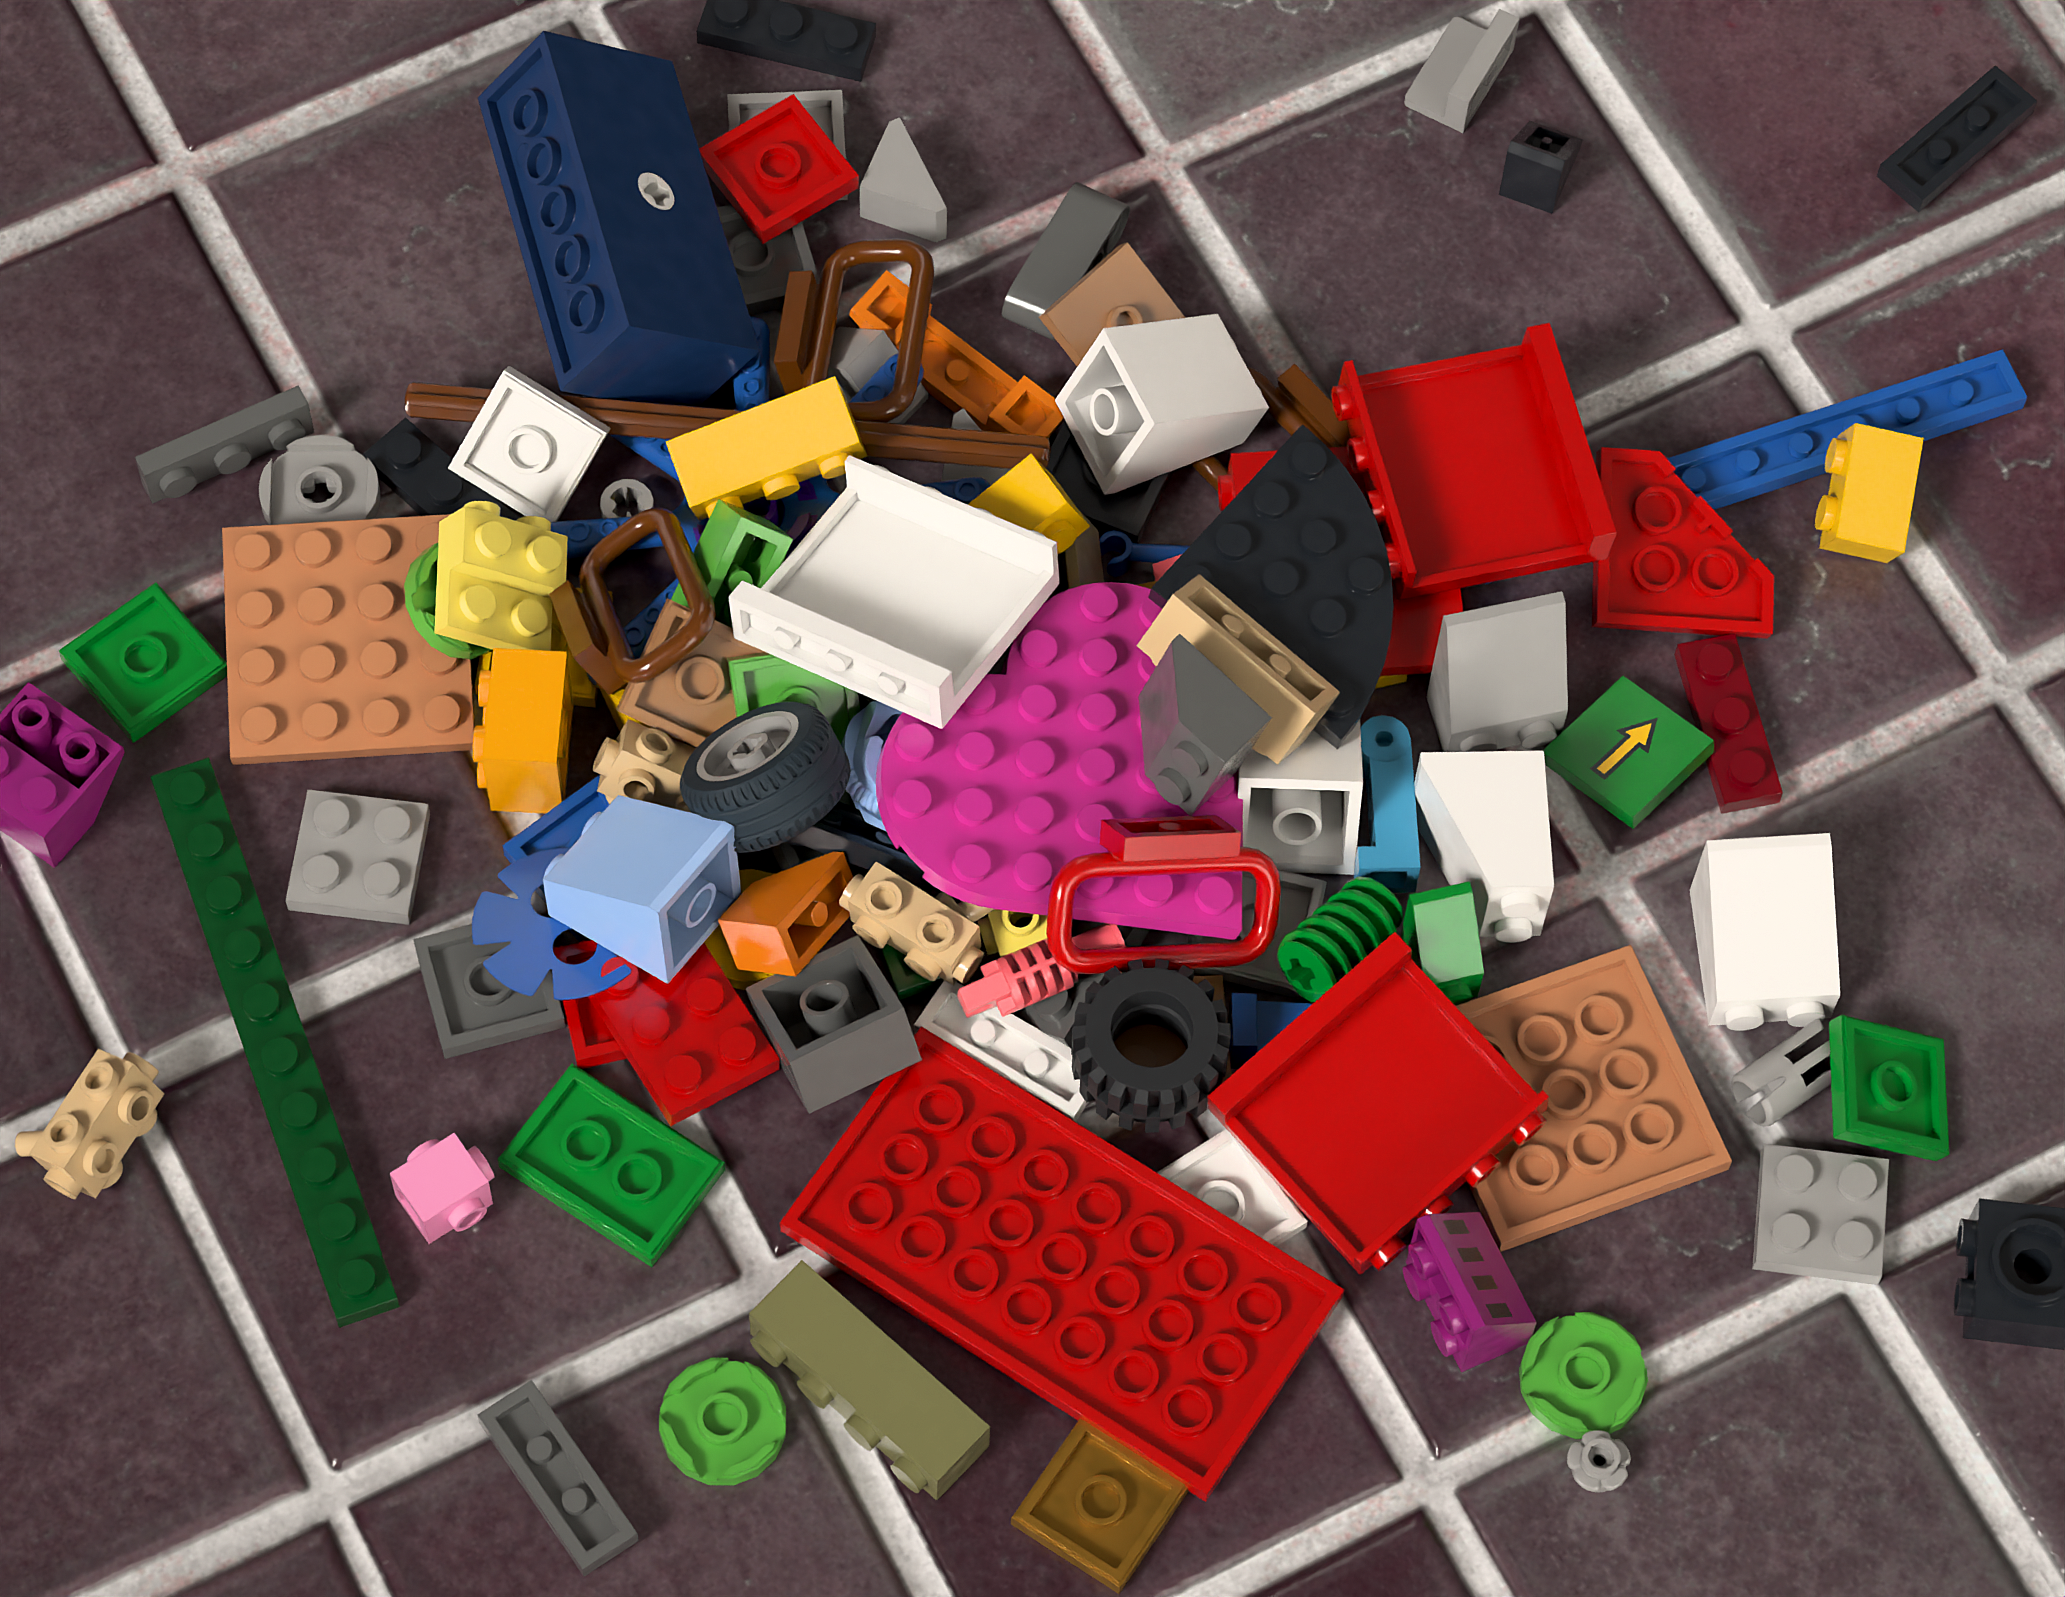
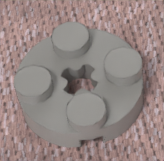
(317, 461)

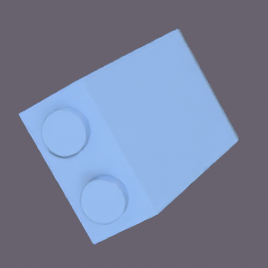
(646, 883)

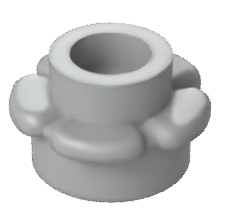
(1595, 1477)

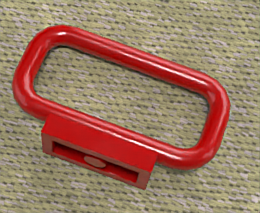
(1164, 848)

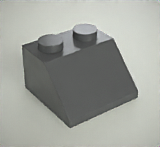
(1194, 726)

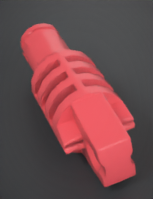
(1029, 974)

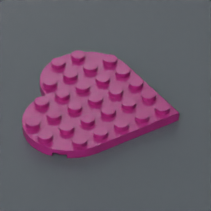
(1038, 765)

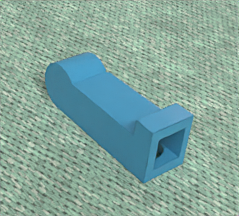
(1391, 806)

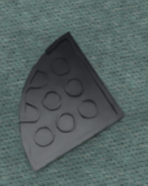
(1307, 567)

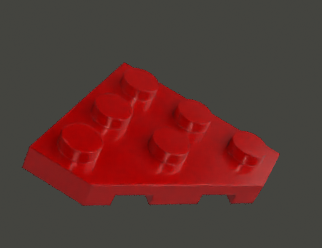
(1673, 557)

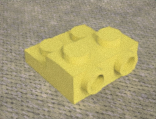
(497, 578)

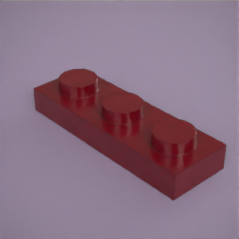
(1728, 714)

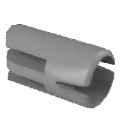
(1782, 1078)

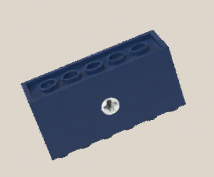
(617, 223)

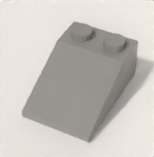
(1501, 676)

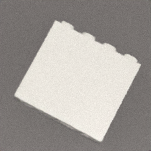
(900, 594)

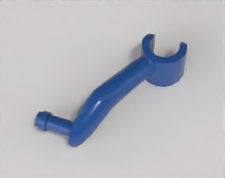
(1134, 552)

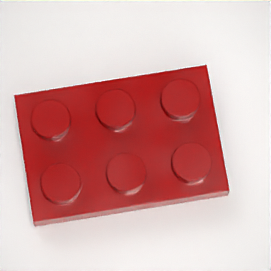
(686, 1036)

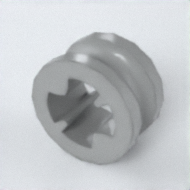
(625, 491)

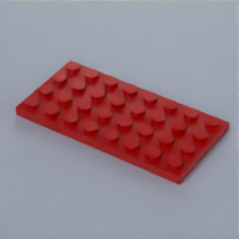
(1063, 1262)

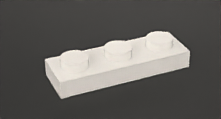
(1008, 1048)

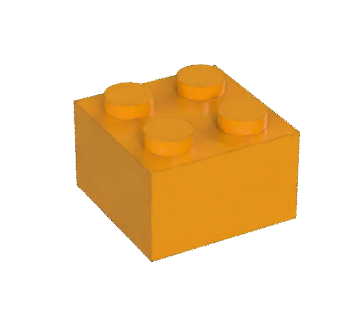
(524, 730)

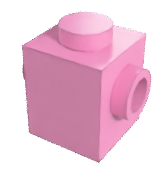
(444, 1186)

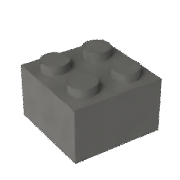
(834, 1024)

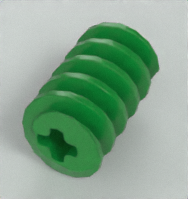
(1338, 936)

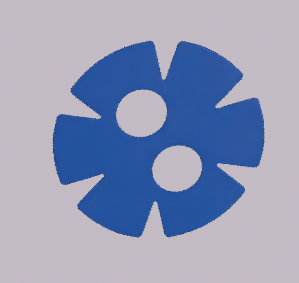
(532, 936)

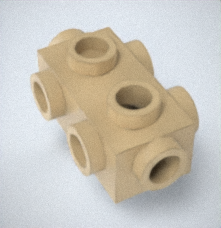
(642, 766)
(930, 931)
(95, 1125)

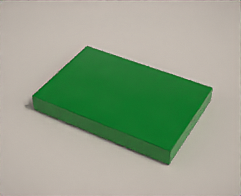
(611, 1165)

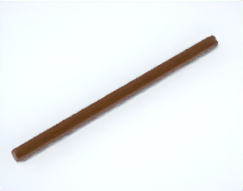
(673, 420)

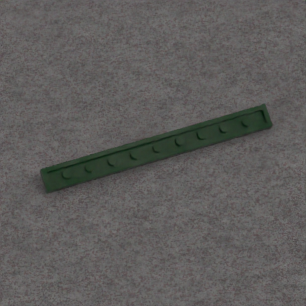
(275, 1044)

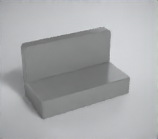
(1462, 69)

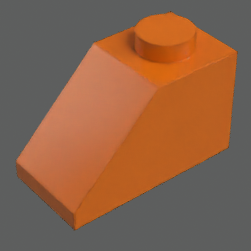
(787, 916)

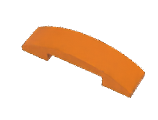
(958, 372)

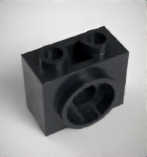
(1992, 1296)

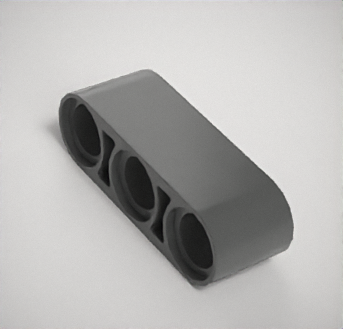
(1071, 246)

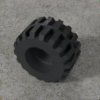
(1158, 999)

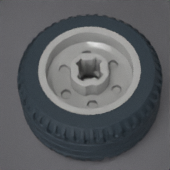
(767, 774)

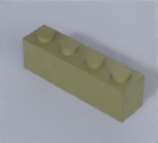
(868, 1381)

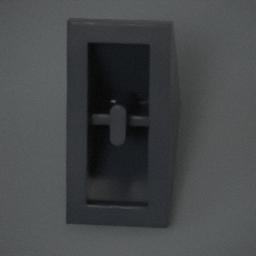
(1538, 166)

